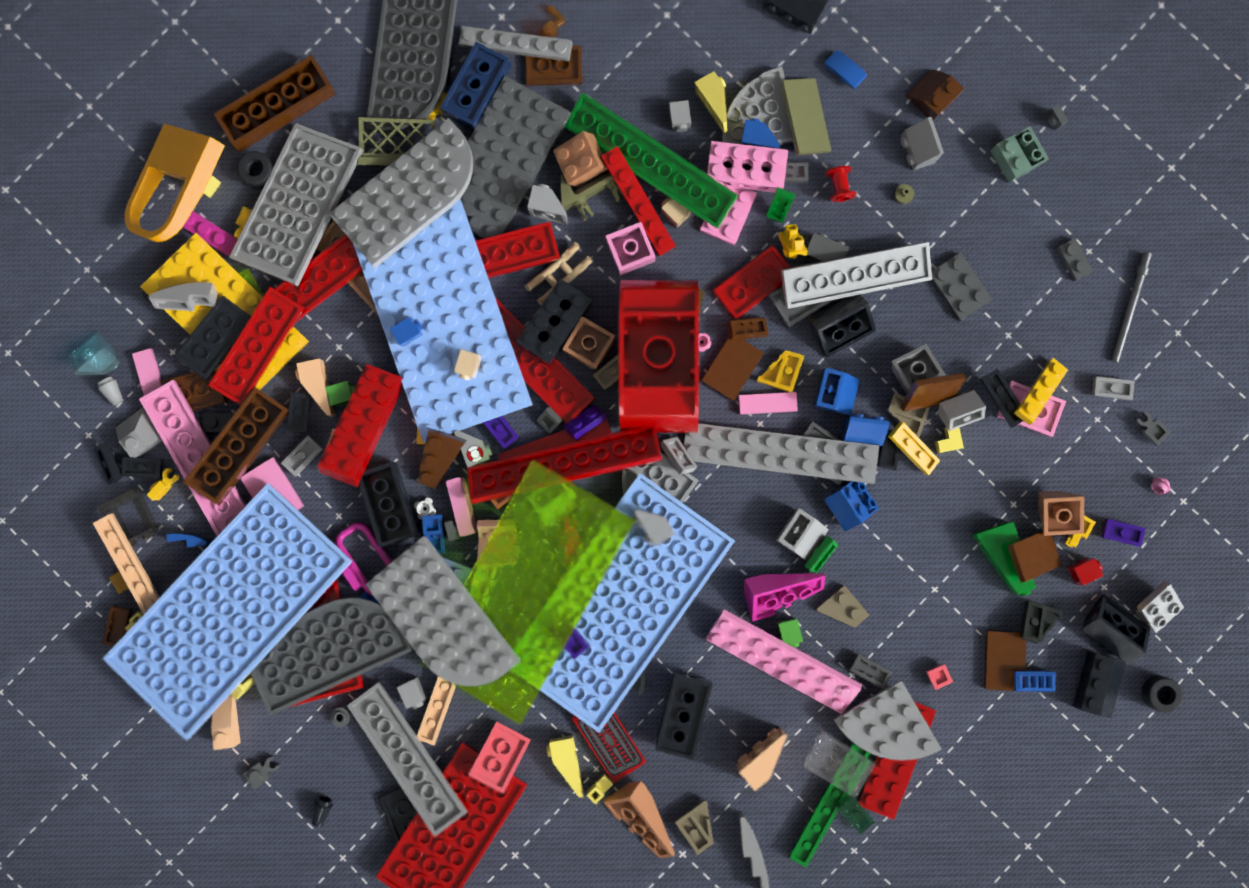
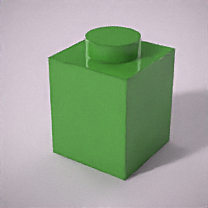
(339, 393)
(790, 632)

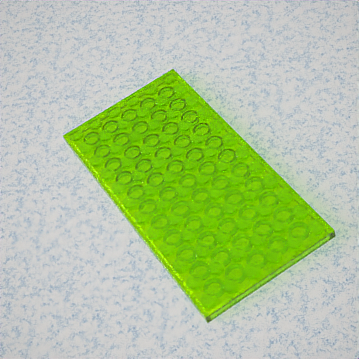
(541, 578)

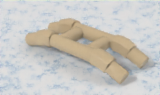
(571, 274)

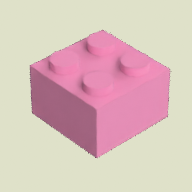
(630, 248)

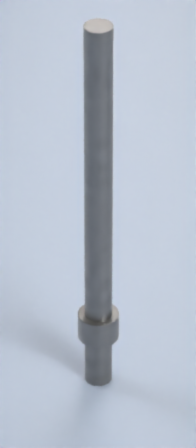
(1141, 272)

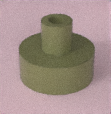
(904, 194)

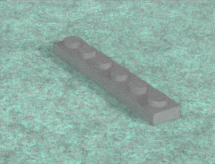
(517, 43)

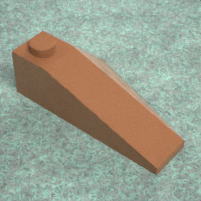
(637, 808)

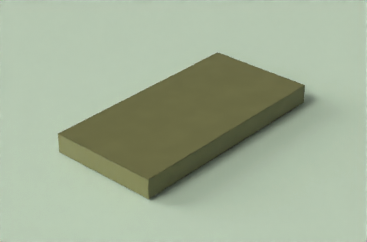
(805, 116)

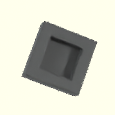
(1056, 117)
(549, 420)
(452, 530)

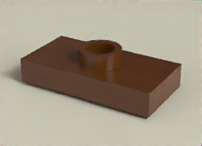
(748, 328)
(116, 623)

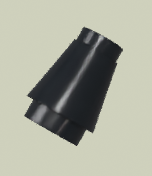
(321, 809)

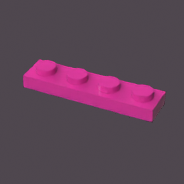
(210, 233)

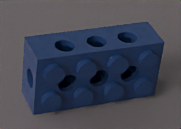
(470, 76)

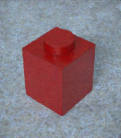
(1086, 571)

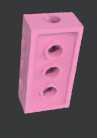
(749, 155)

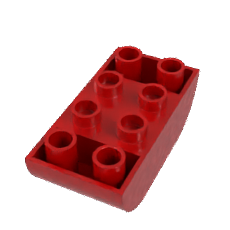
(659, 355)

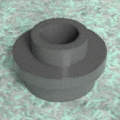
(346, 717)

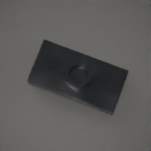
(888, 454)

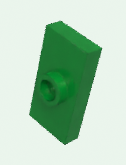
(780, 205)
(821, 555)

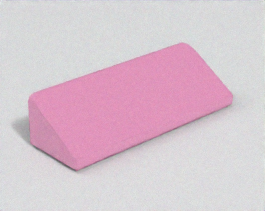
(462, 506)

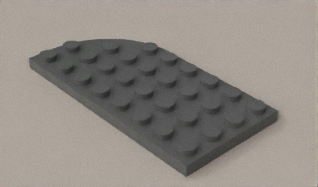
(410, 60)
(508, 154)
(326, 651)

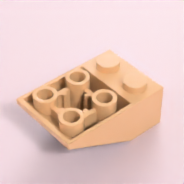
(760, 762)

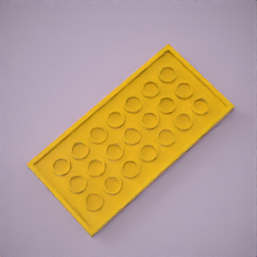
(201, 263)

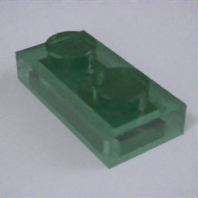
(855, 813)

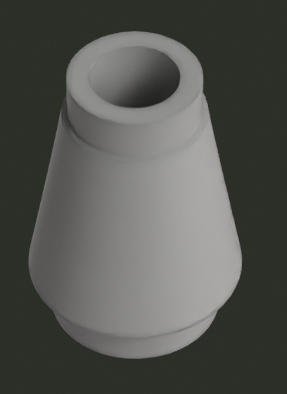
(110, 390)

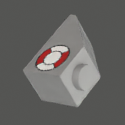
(474, 450)

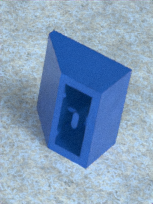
(836, 392)
(865, 431)
(851, 504)

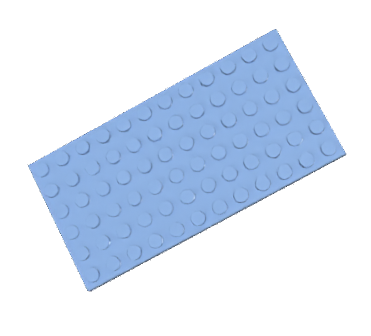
(448, 290)
(636, 604)
(227, 611)

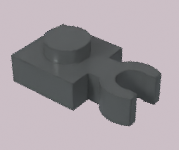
(1154, 430)
(260, 773)

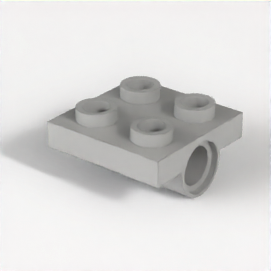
(1159, 607)

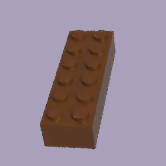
(275, 103)
(236, 446)

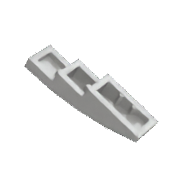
(751, 849)

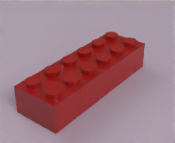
(361, 425)

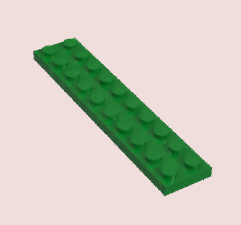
(654, 161)

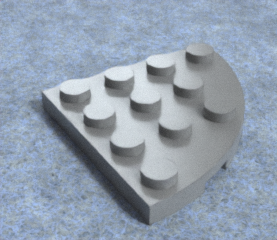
(762, 101)
(663, 475)
(889, 726)

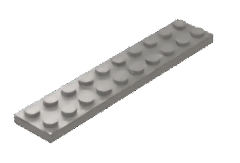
(783, 453)

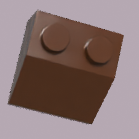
(935, 93)

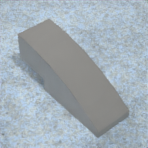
(185, 296)

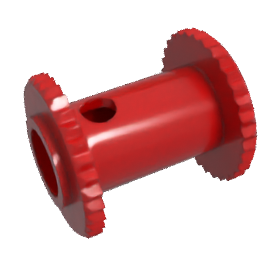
(840, 183)

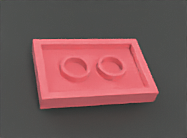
(499, 757)

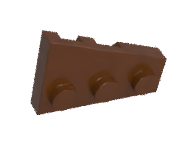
(437, 456)

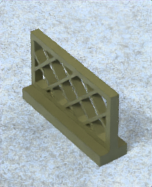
(384, 158)

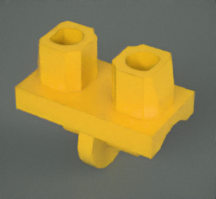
(792, 242)

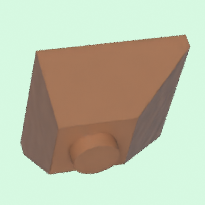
(1061, 513)

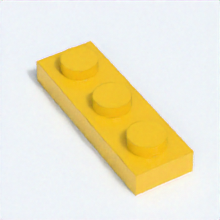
(914, 448)

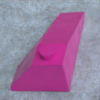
(773, 591)

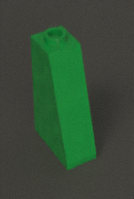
(994, 544)

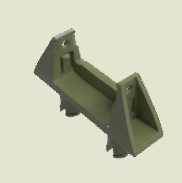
(579, 198)

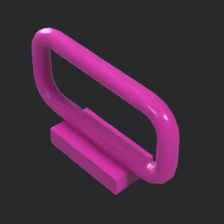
(352, 572)

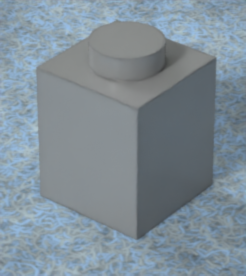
(679, 116)
(412, 693)

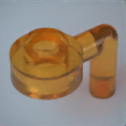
(551, 27)

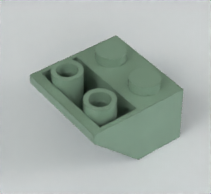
(1019, 154)

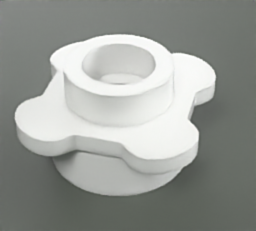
(426, 503)

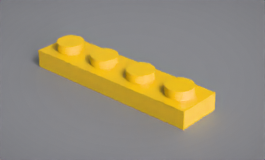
(1041, 391)

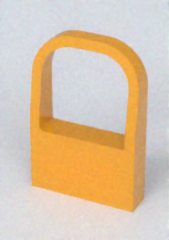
(181, 156)

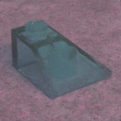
(94, 357)

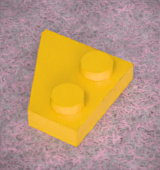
(783, 372)

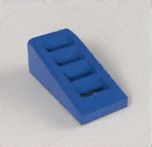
(1047, 680)

